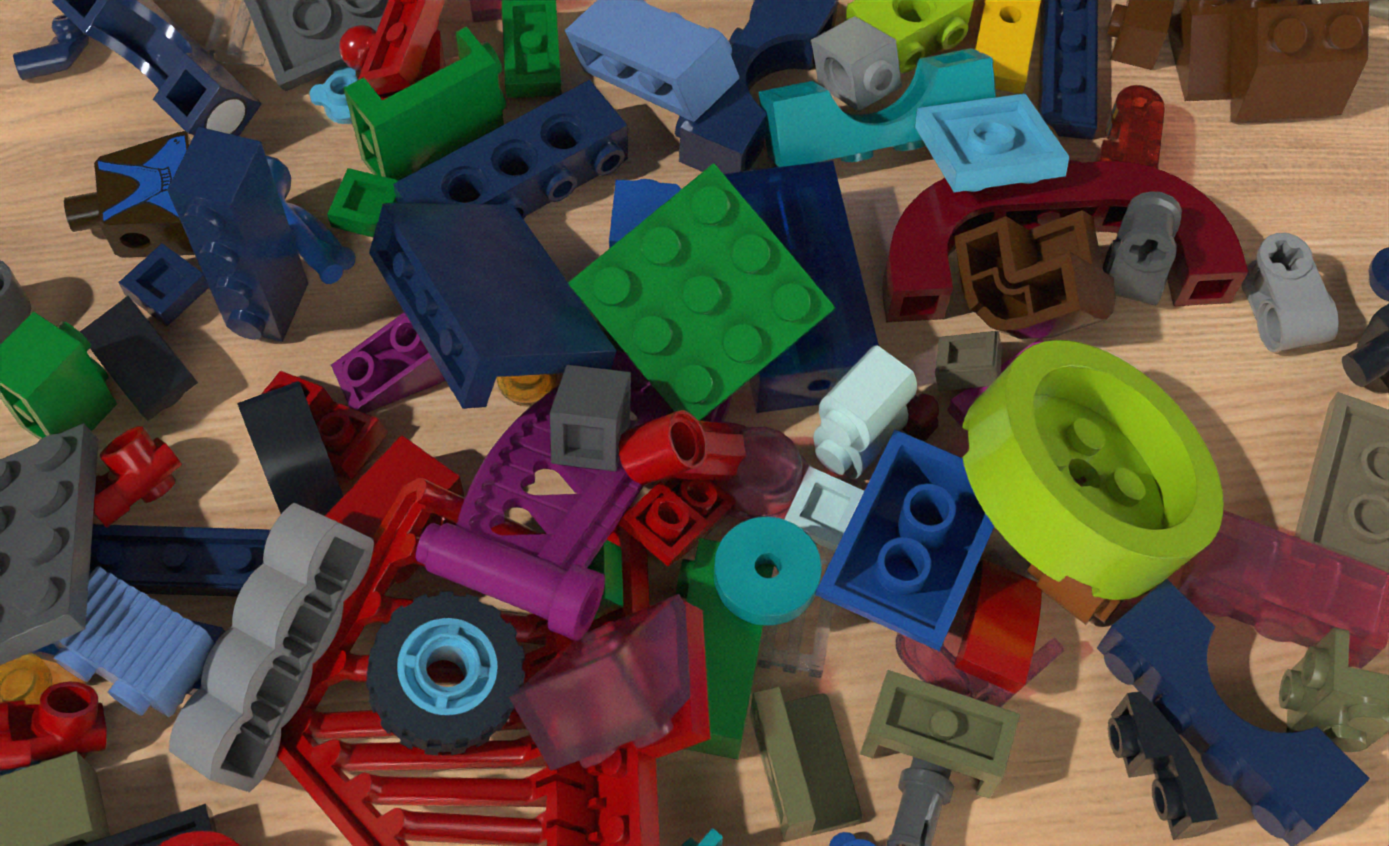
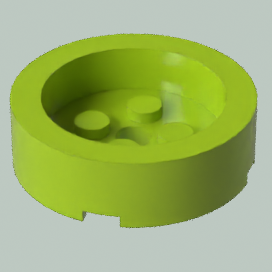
(1089, 414)

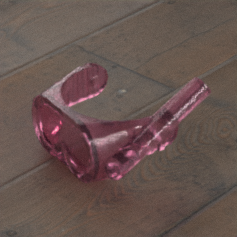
(938, 669)

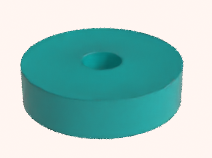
(761, 598)

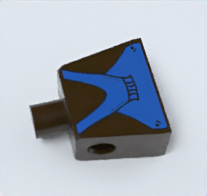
(134, 199)

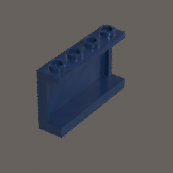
(483, 295)

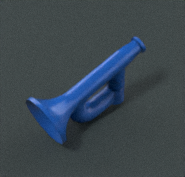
(312, 238)

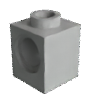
(857, 63)

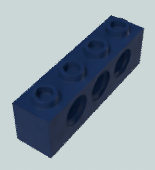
(547, 148)

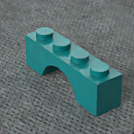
(811, 128)

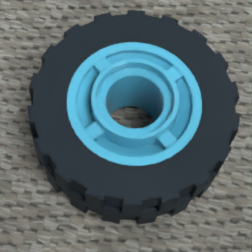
(454, 631)

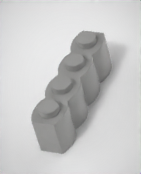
(267, 655)

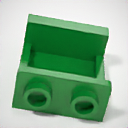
(431, 115)

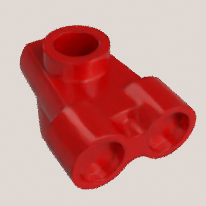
(137, 470)
(60, 724)

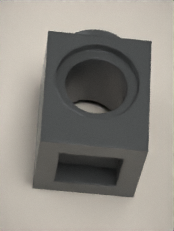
(590, 417)

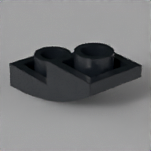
(138, 358)
(291, 449)
(1153, 746)

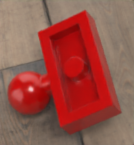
(395, 52)

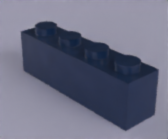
(239, 233)

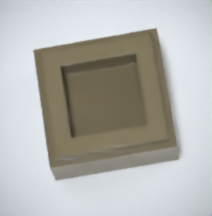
(968, 360)

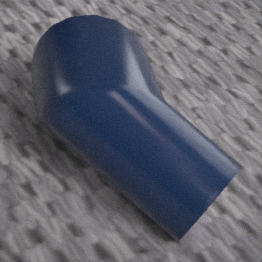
(55, 56)

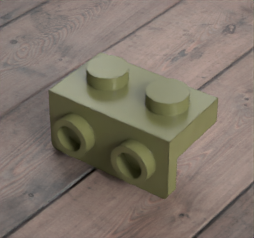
(1336, 698)

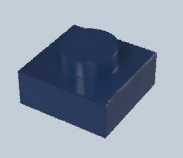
(164, 284)

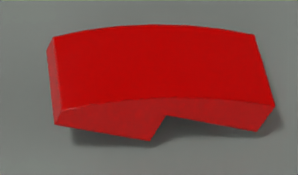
(345, 432)
(676, 516)
(1000, 627)

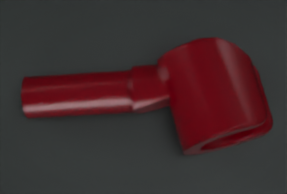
(922, 416)

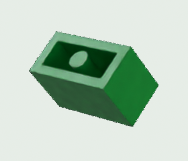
(52, 379)

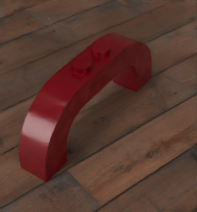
(918, 274)

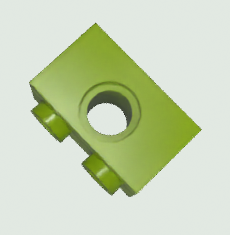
(917, 25)

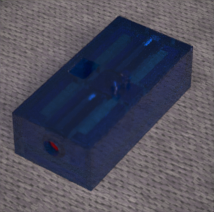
(810, 220)

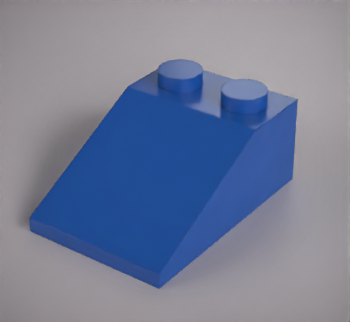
(910, 543)

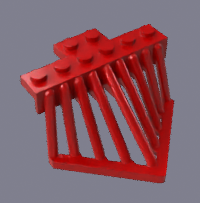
(584, 806)

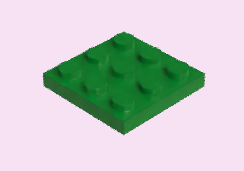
(701, 295)

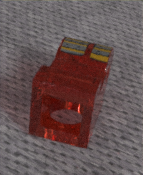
(1134, 127)

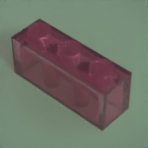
(1289, 588)

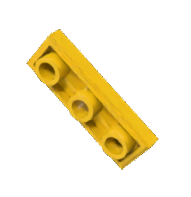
(1008, 37)

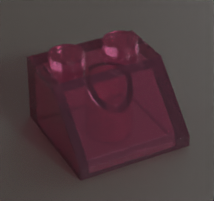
(610, 687)

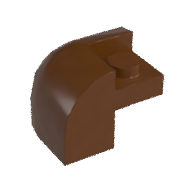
(1035, 278)

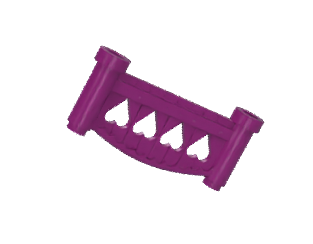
(547, 570)

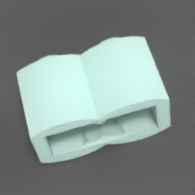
(863, 412)

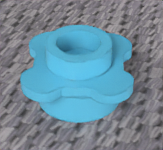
(332, 94)

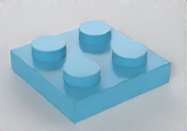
(991, 143)

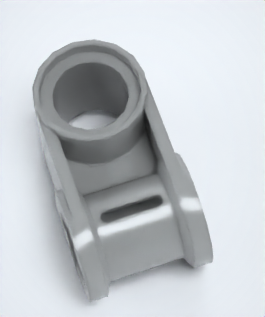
(1289, 295)

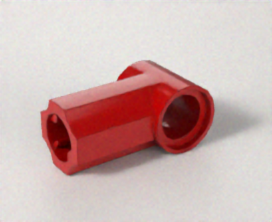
(680, 449)

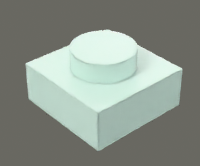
(824, 507)

